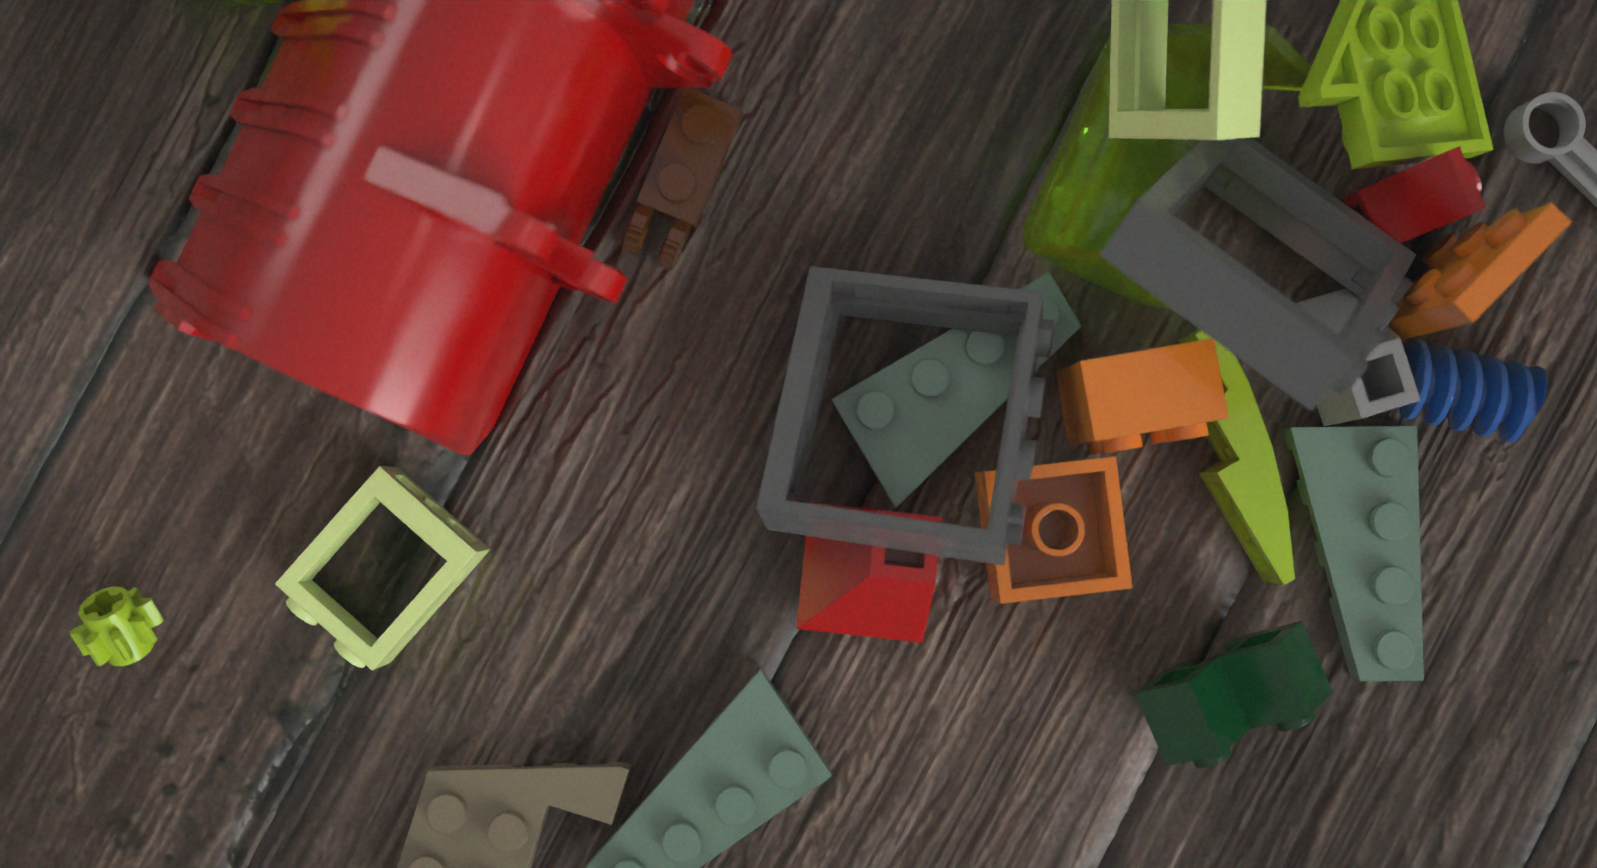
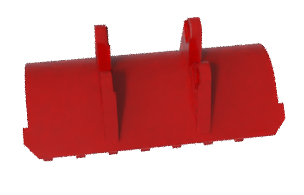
(423, 193)

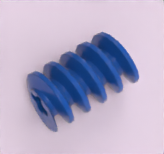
(1473, 390)

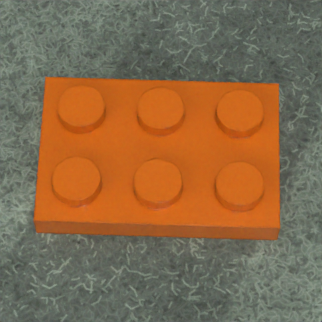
(1474, 270)

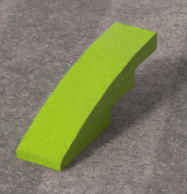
(1247, 475)

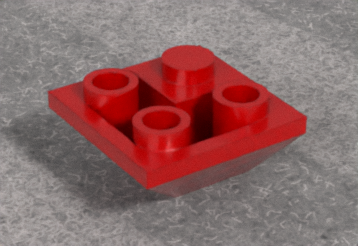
(866, 586)

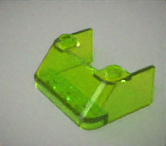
(1102, 177)

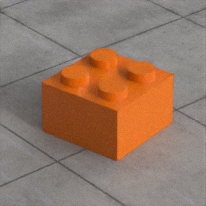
(1142, 391)
(1069, 536)

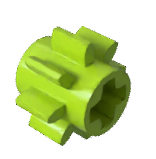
(116, 626)

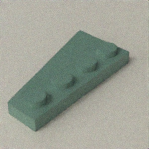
(937, 396)
(1367, 533)
(723, 787)

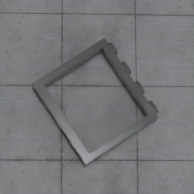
(916, 302)
(1237, 304)

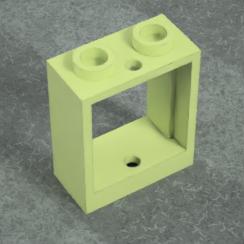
(1140, 73)
(428, 521)

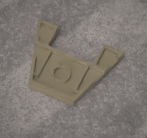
(498, 811)

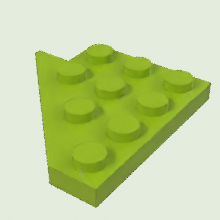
(1399, 82)

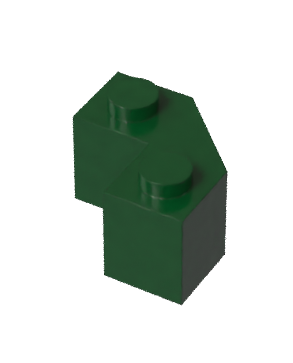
(1254, 684)

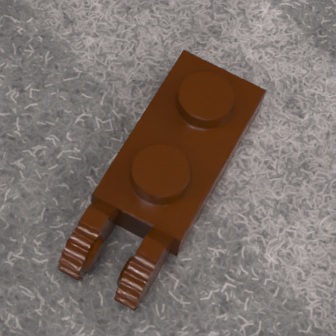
(684, 172)

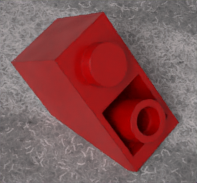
(1421, 196)

